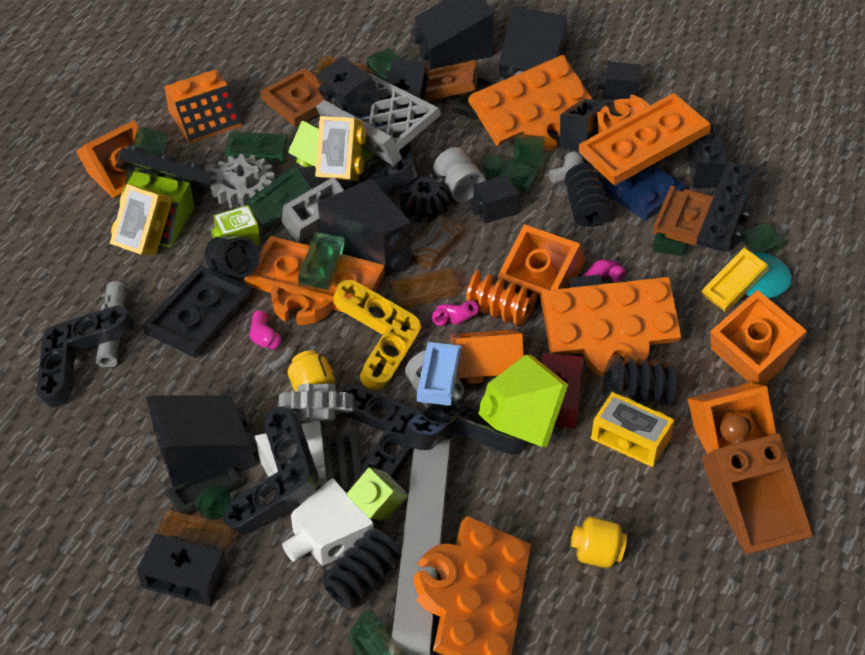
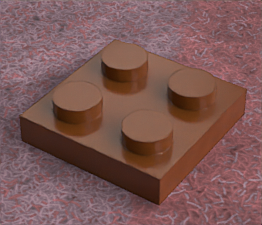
(294, 97)

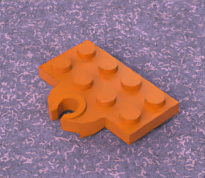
(529, 102)
(641, 135)
(279, 272)
(610, 320)
(476, 590)

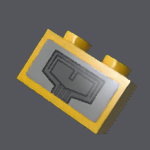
(340, 148)
(140, 220)
(632, 429)

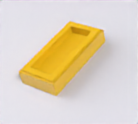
(735, 280)

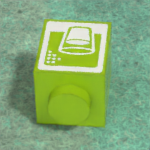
(238, 223)
(377, 494)

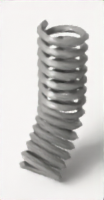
(287, 353)

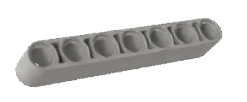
(422, 532)

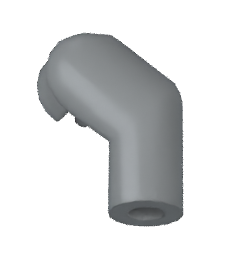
(572, 158)

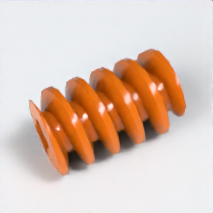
(500, 300)

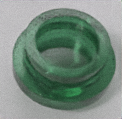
(213, 502)

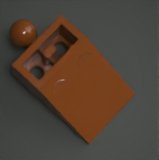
(757, 490)

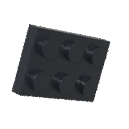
(163, 166)
(197, 311)

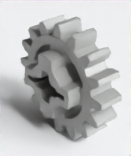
(240, 179)
(317, 402)

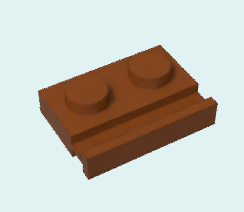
(452, 80)
(682, 215)

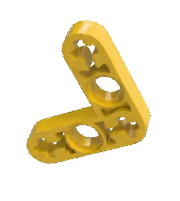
(391, 333)

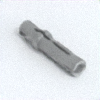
(108, 351)

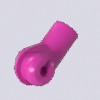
(607, 269)
(454, 313)
(261, 333)

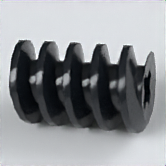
(587, 195)
(641, 377)
(359, 565)

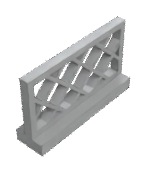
(380, 139)

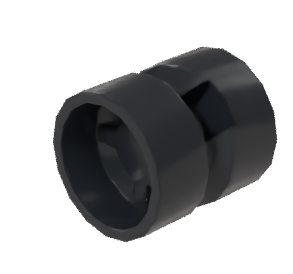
(232, 256)

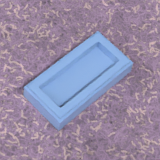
(439, 373)

